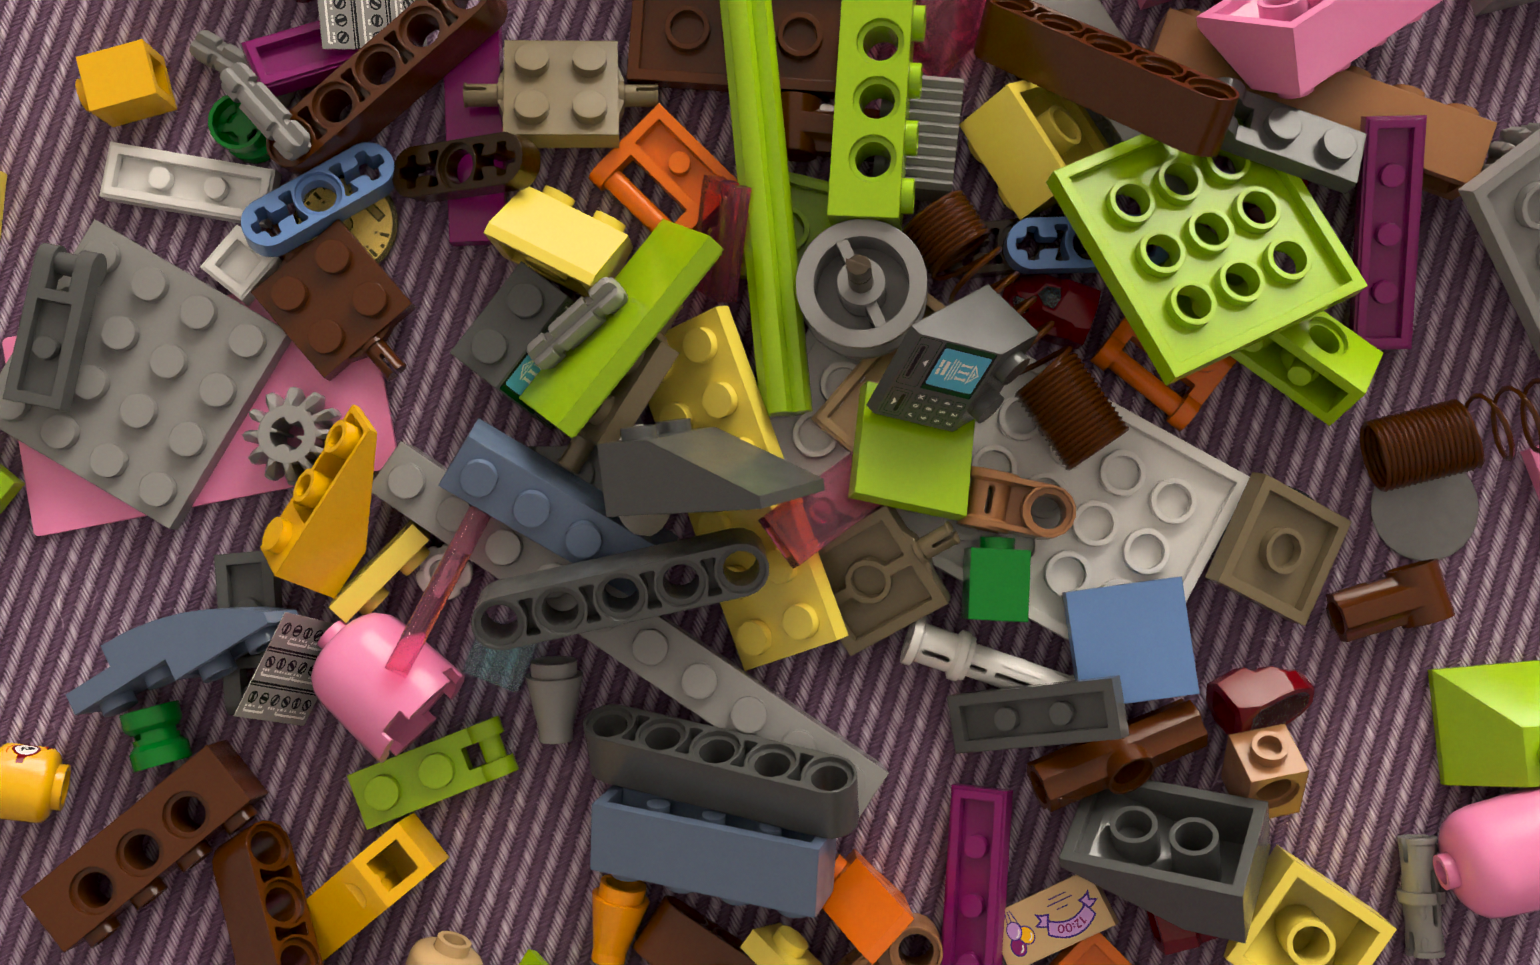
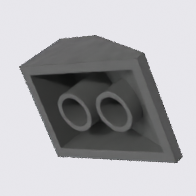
(694, 470)
(1175, 853)

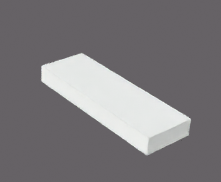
(184, 183)

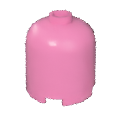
(370, 700)
(1493, 854)

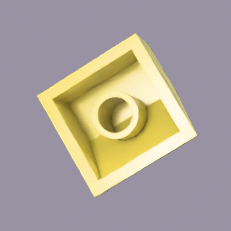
(1026, 137)
(559, 239)
(1308, 921)

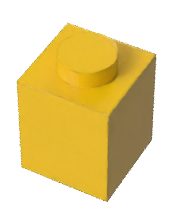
(124, 83)

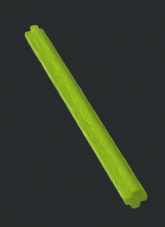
(770, 227)

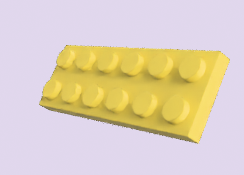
(718, 389)

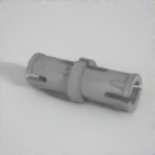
(1420, 896)

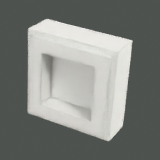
(239, 266)

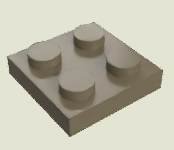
(1278, 548)

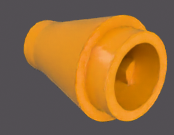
(616, 918)

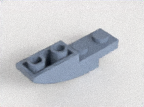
(172, 650)

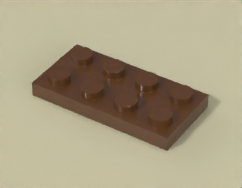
(684, 45)

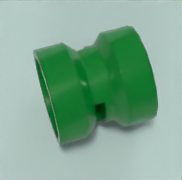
(232, 131)
(155, 735)

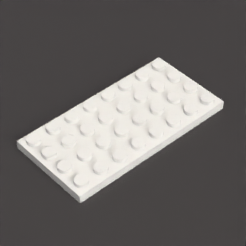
(1141, 502)

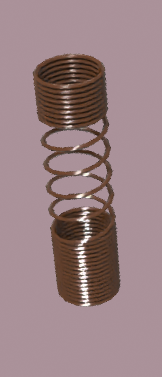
(1064, 395)
(1436, 440)

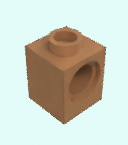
(1266, 768)

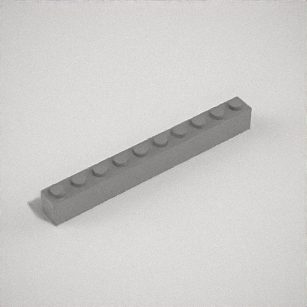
(650, 647)

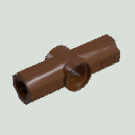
(1118, 763)

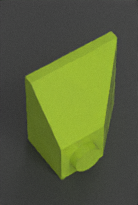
(1487, 724)

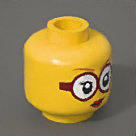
(31, 782)

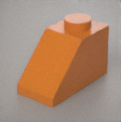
(866, 906)

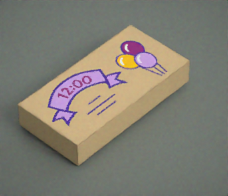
(1055, 920)

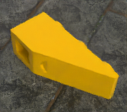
(328, 517)
(373, 882)

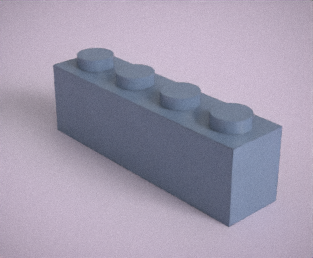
(540, 500)
(710, 853)

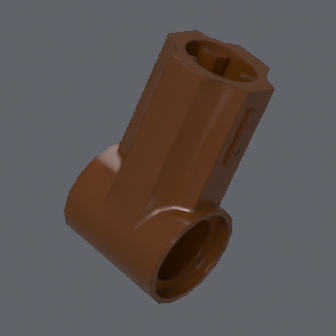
(810, 126)
(1405, 598)

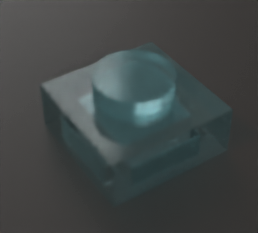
(500, 667)

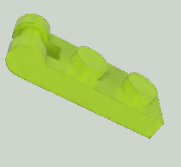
(430, 773)

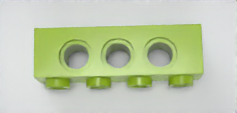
(859, 136)
(1311, 362)

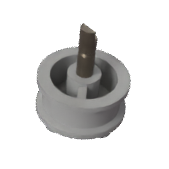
(861, 288)

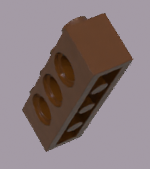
(69, 896)

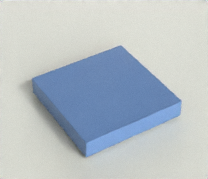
(1135, 634)

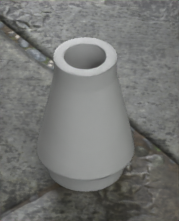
(554, 695)

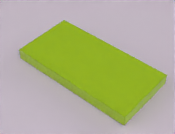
(656, 286)

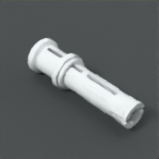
(961, 656)

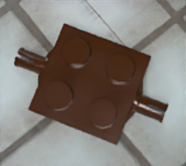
(336, 302)

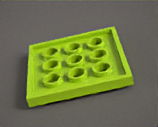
(1198, 270)

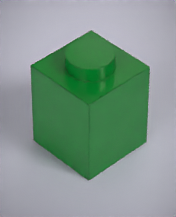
(996, 581)

